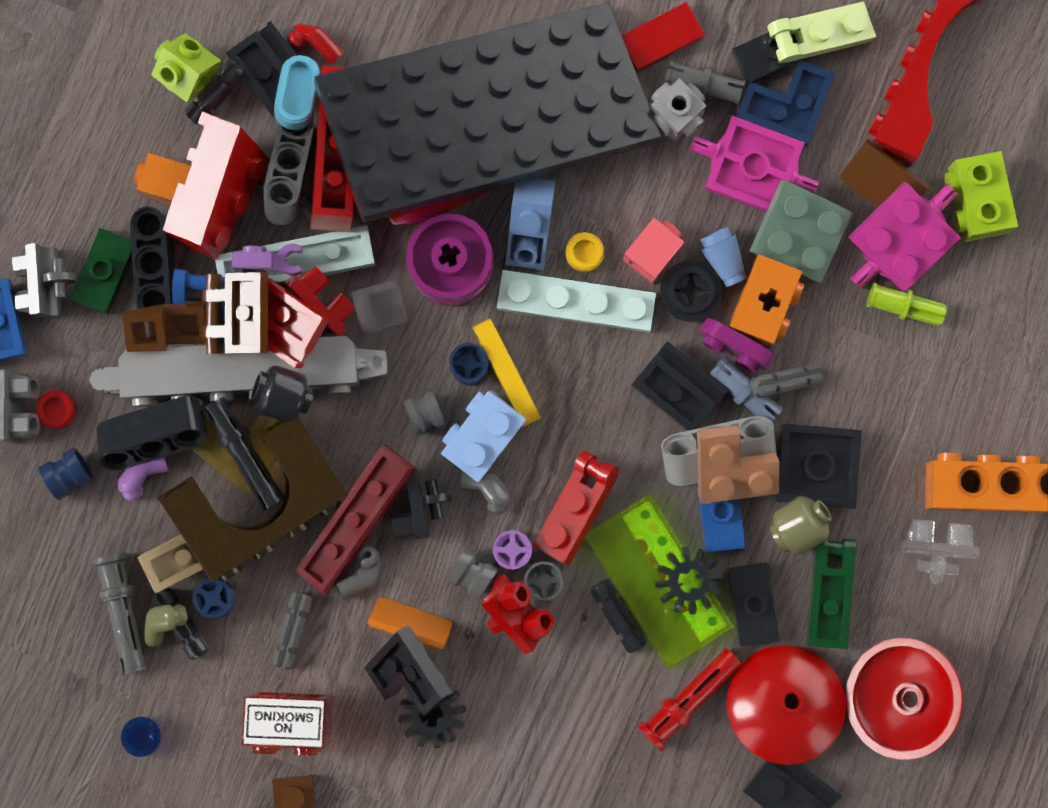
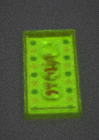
(630, 552)

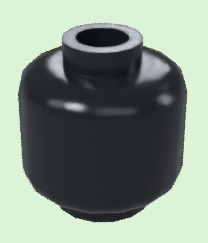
(281, 393)

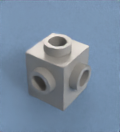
(675, 122)

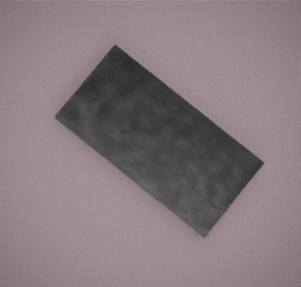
(485, 111)

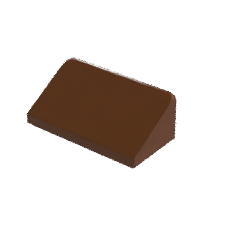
(878, 175)

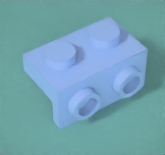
(482, 435)

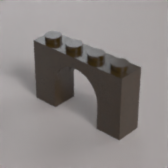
(308, 491)

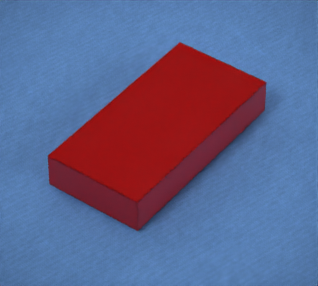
(662, 37)

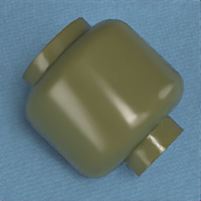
(801, 525)

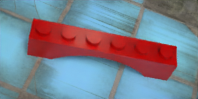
(908, 116)

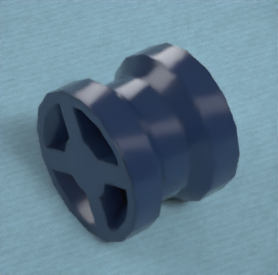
(205, 600)

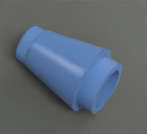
(724, 255)

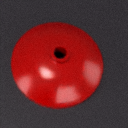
(880, 692)
(759, 710)

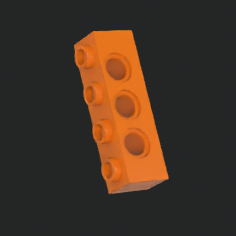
(946, 492)

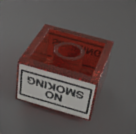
(287, 720)

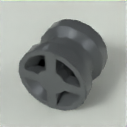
(424, 413)

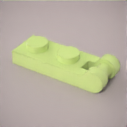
(822, 32)

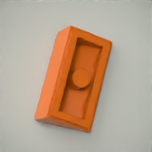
(427, 627)

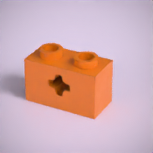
(764, 279)

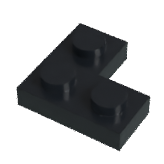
(406, 664)

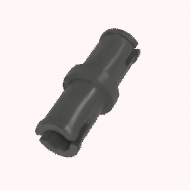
(707, 82)

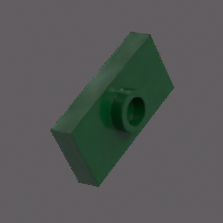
(103, 271)

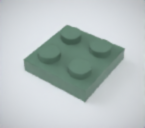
(801, 230)

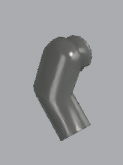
(492, 489)
(364, 574)

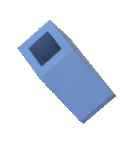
(530, 223)

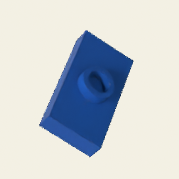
(722, 525)

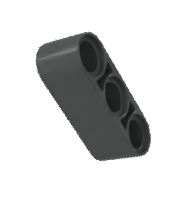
(285, 182)

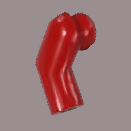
(317, 37)

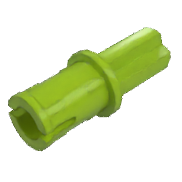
(906, 305)

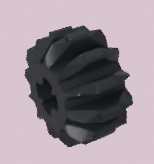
(692, 593)
(433, 729)

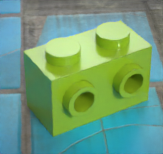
(984, 197)

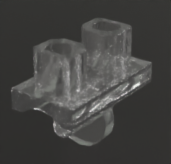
(958, 546)

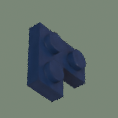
(789, 113)

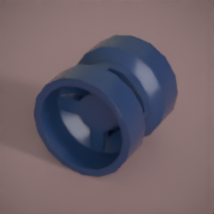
(468, 357)
(66, 473)

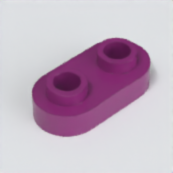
(749, 353)

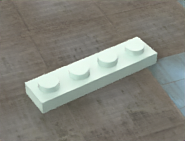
(328, 252)
(576, 301)

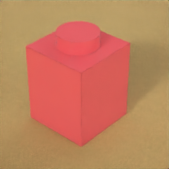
(654, 249)

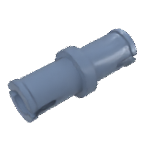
(740, 388)

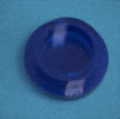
(141, 736)

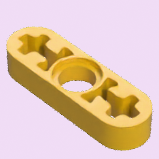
(506, 371)

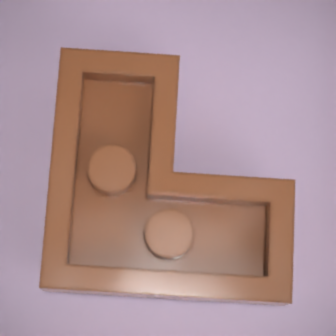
(727, 475)

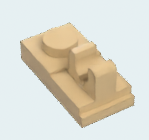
(169, 563)

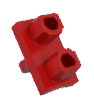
(309, 285)
(514, 614)

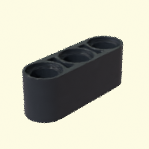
(144, 249)
(151, 433)

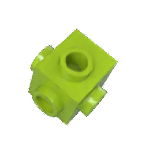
(184, 66)

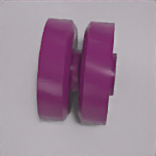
(446, 237)

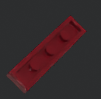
(355, 519)

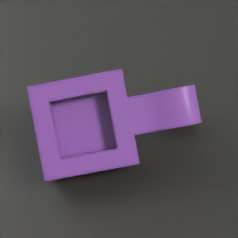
(259, 260)

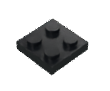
(819, 464)

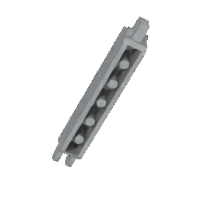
(189, 371)

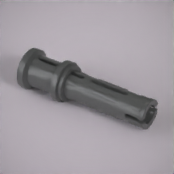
(117, 594)

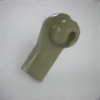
(163, 619)

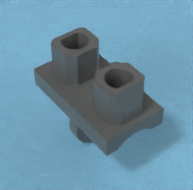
(45, 281)
(14, 423)

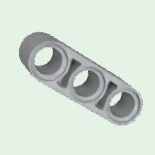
(681, 452)

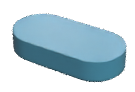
(296, 92)

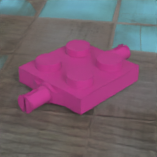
(751, 163)
(904, 236)

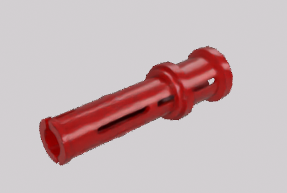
(725, 663)

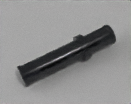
(247, 460)

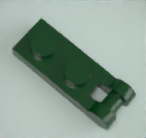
(831, 595)

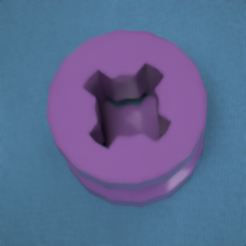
(508, 549)

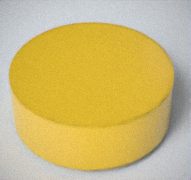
(584, 252)

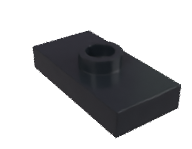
(759, 59)
(753, 604)

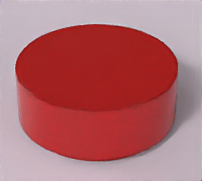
(56, 409)

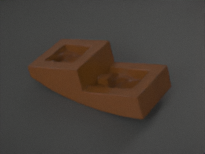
(164, 325)

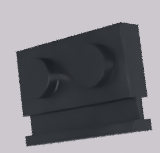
(263, 59)
(679, 387)
(789, 787)

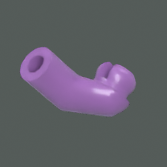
(132, 478)

